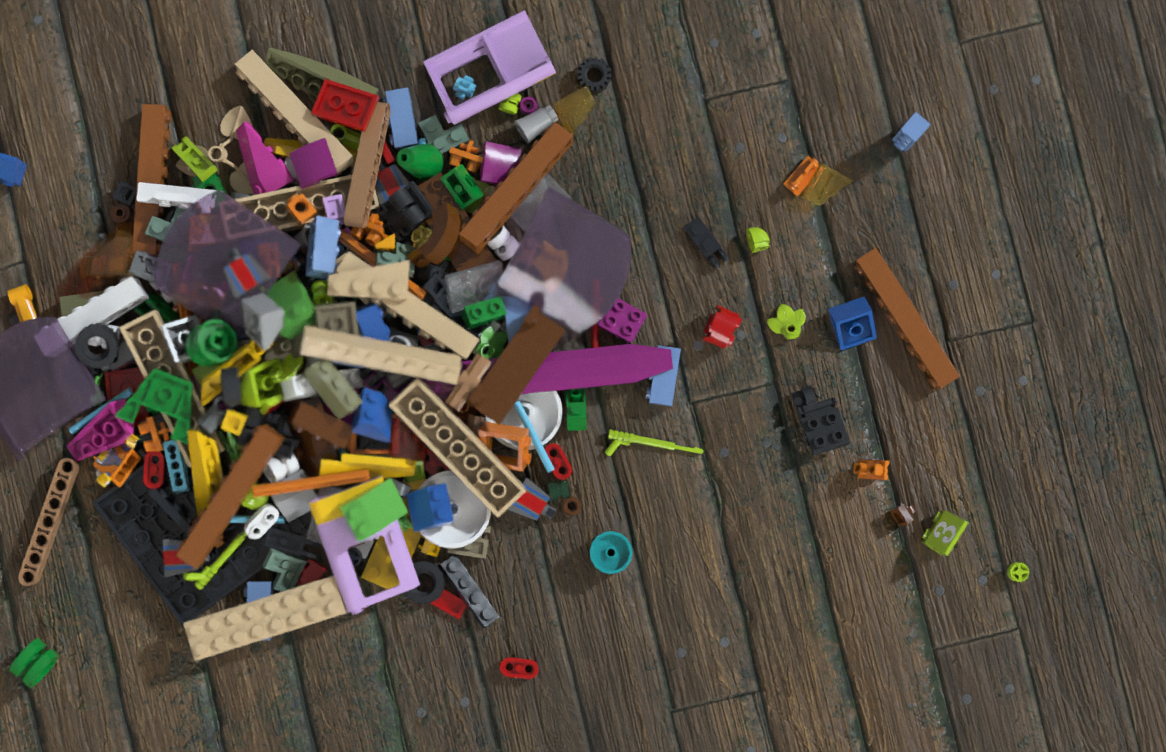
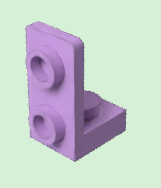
(334, 208)

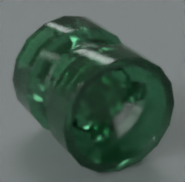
(558, 489)

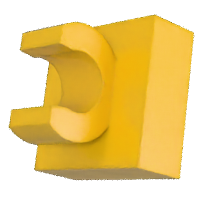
(234, 422)
(429, 548)

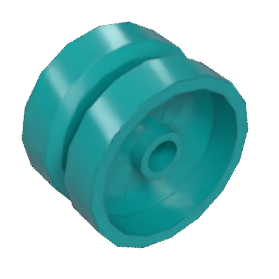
(614, 563)

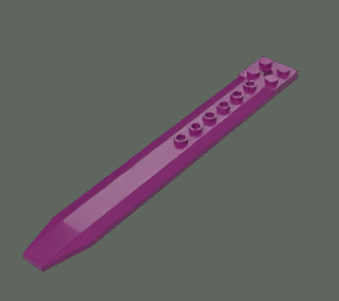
(570, 370)

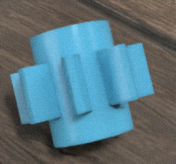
(464, 87)

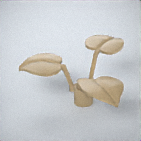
(229, 124)

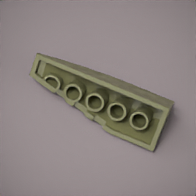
(310, 74)

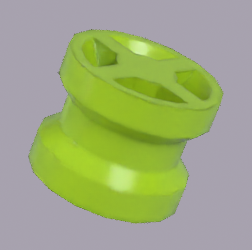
(1022, 572)

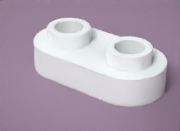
(260, 521)

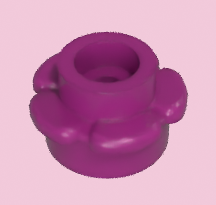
(523, 105)

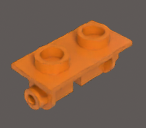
(802, 175)

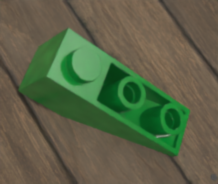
(576, 409)

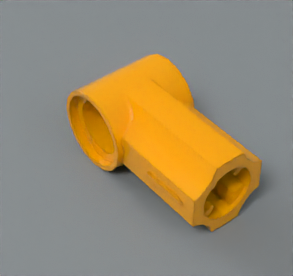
(21, 299)

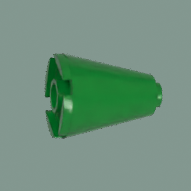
(421, 161)

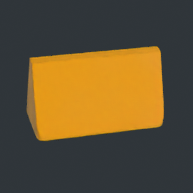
(386, 245)

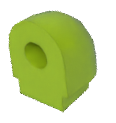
(757, 239)

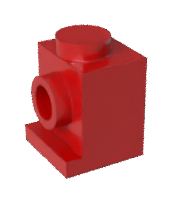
(312, 572)

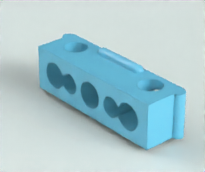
(182, 467)

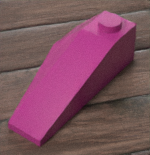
(262, 168)
(101, 432)

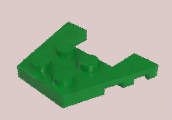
(167, 395)

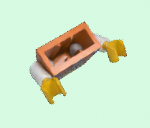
(116, 462)

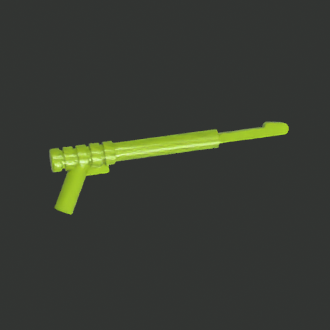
(626, 439)
(208, 572)

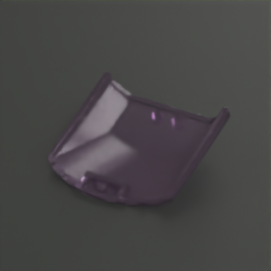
(195, 257)
(568, 263)
(40, 383)

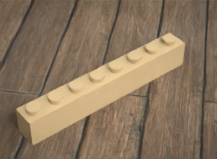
(289, 107)
(380, 355)

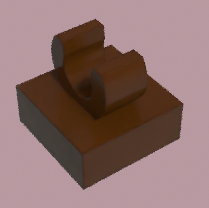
(903, 514)

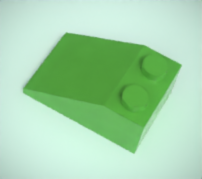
(296, 304)
(373, 509)

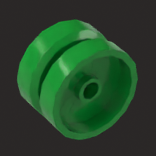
(211, 343)
(34, 662)

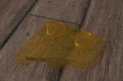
(574, 108)
(824, 184)

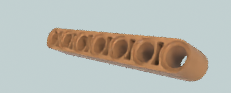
(367, 168)
(41, 527)

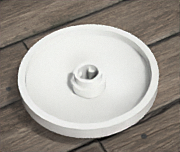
(544, 413)
(468, 511)

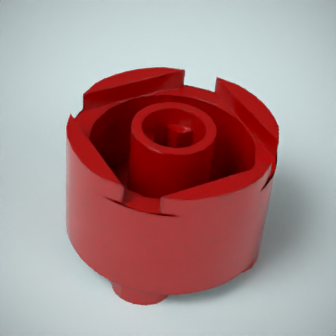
(721, 327)

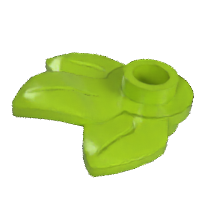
(787, 318)
(286, 369)

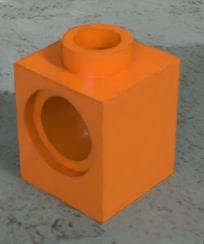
(303, 217)

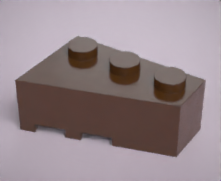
(319, 424)

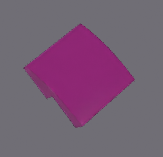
(498, 162)
(313, 163)

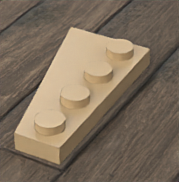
(378, 282)

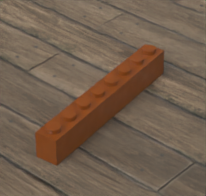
(151, 169)
(515, 188)
(906, 319)
(230, 496)

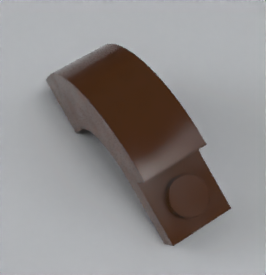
(442, 239)

